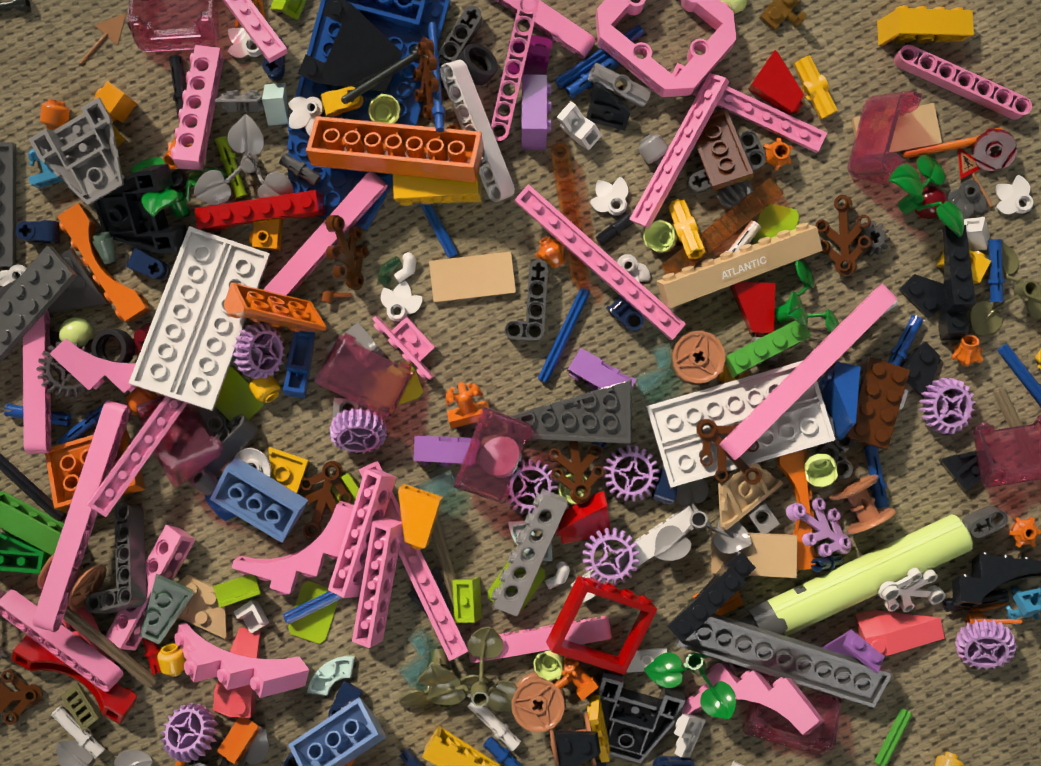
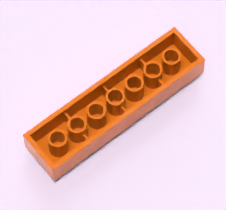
(395, 149)

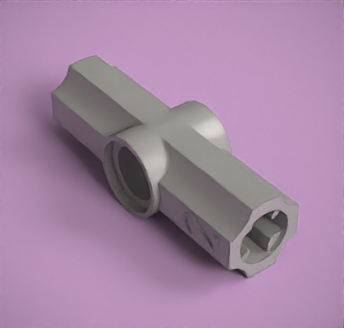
(631, 91)

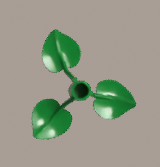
(908, 179)
(156, 201)
(794, 309)
(666, 672)

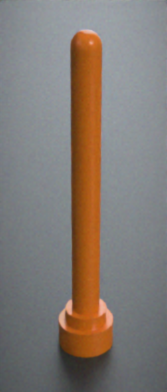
(940, 147)

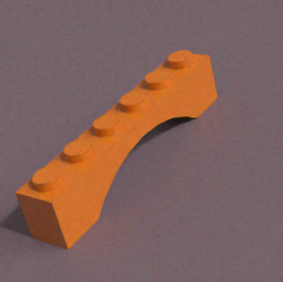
(81, 228)
(793, 467)

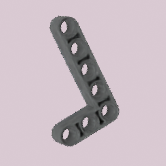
(130, 564)

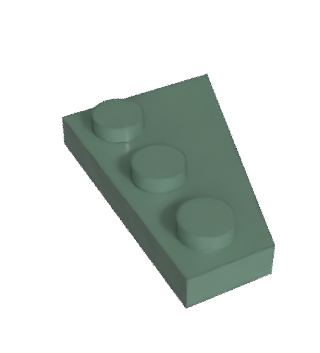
(164, 607)

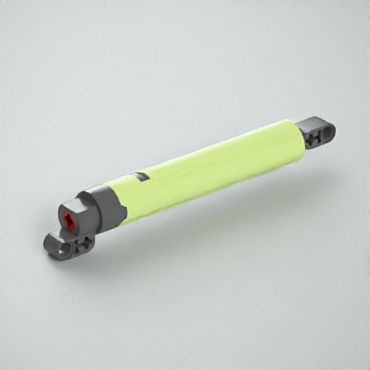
(864, 576)

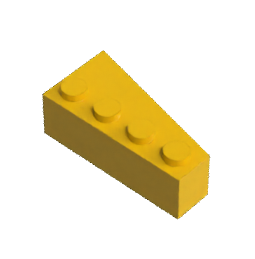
(925, 24)
(432, 190)
(449, 750)

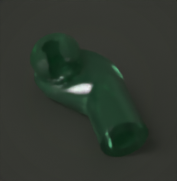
(386, 268)

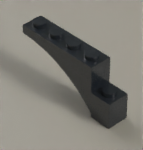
(957, 287)
(989, 573)
(712, 596)

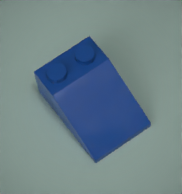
(840, 395)

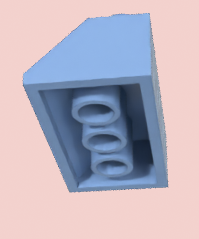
(258, 499)
(339, 737)

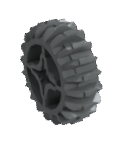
(56, 366)

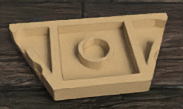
(739, 497)
(204, 608)

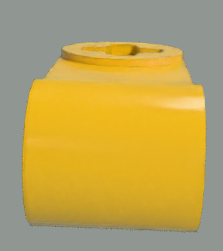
(333, 105)

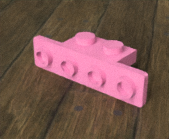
(410, 341)

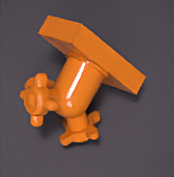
(467, 410)
(575, 673)

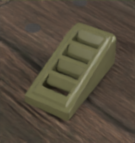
(87, 701)

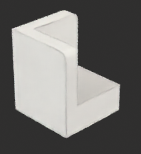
(977, 233)
(252, 615)

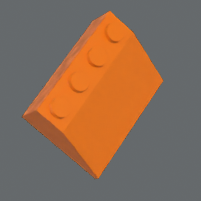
(272, 308)
(66, 464)

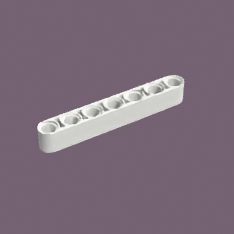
(473, 118)
(645, 545)

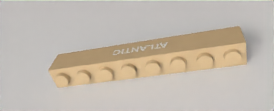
(739, 265)

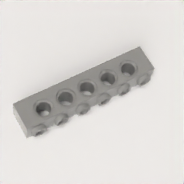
(512, 601)

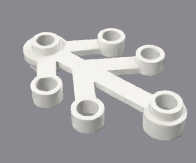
(891, 590)

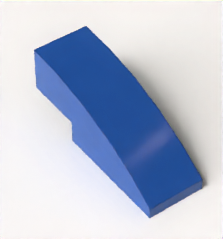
(299, 364)

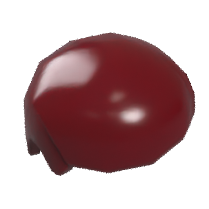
(931, 195)

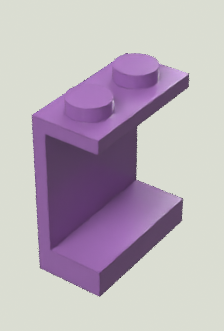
(856, 647)

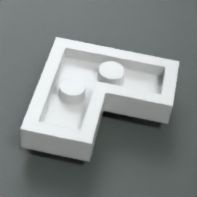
(688, 729)

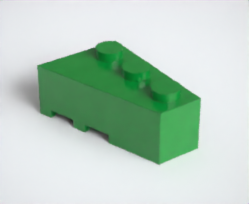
(20, 556)

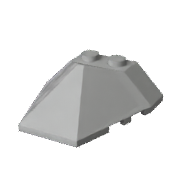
(83, 153)

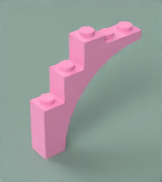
(91, 369)
(309, 560)
(234, 670)
(784, 697)

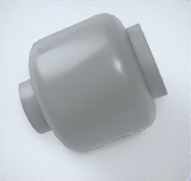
(653, 148)

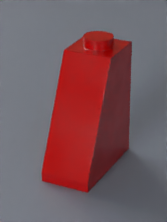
(777, 85)
(756, 306)
(584, 520)

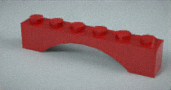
(285, 206)
(113, 704)

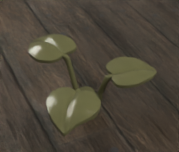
(985, 318)
(487, 644)
(434, 675)

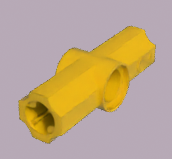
(815, 87)
(686, 229)

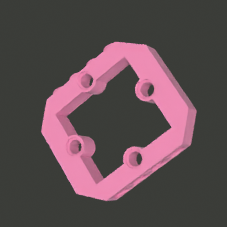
(650, 72)

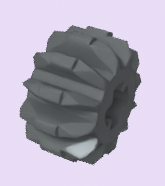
(733, 194)
(879, 241)

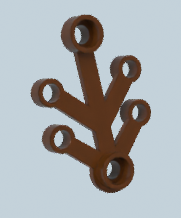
(424, 73)
(845, 237)
(353, 278)
(721, 453)
(576, 468)
(324, 495)
(8, 695)

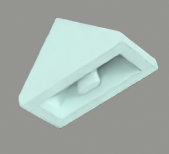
(275, 104)

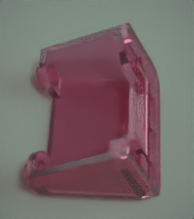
(173, 24)
(874, 135)
(364, 376)
(185, 445)
(1008, 453)
(492, 455)
(773, 727)

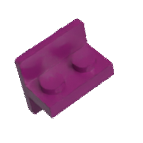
(537, 56)

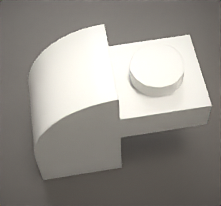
(578, 126)

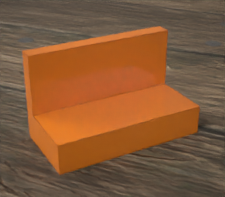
(239, 740)

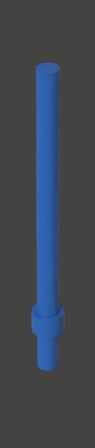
(438, 109)

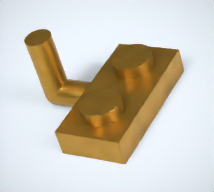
(782, 9)

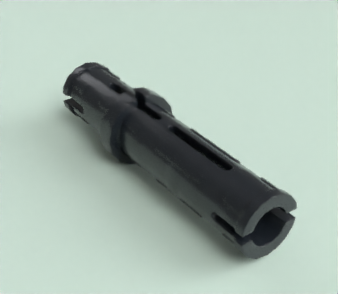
(178, 80)
(992, 597)

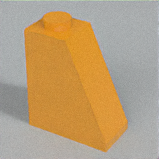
(418, 515)

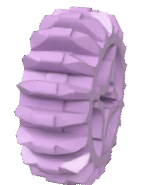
(259, 350)
(938, 405)
(358, 430)
(519, 471)
(628, 484)
(619, 573)
(985, 644)
(190, 719)

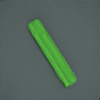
(893, 737)

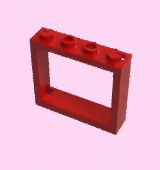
(620, 663)

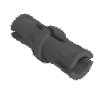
(300, 169)

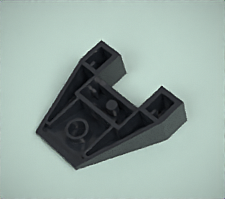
(356, 54)
(130, 223)
(636, 719)

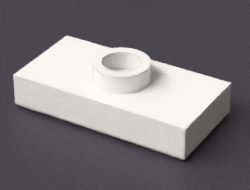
(643, 658)

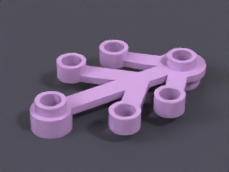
(840, 541)

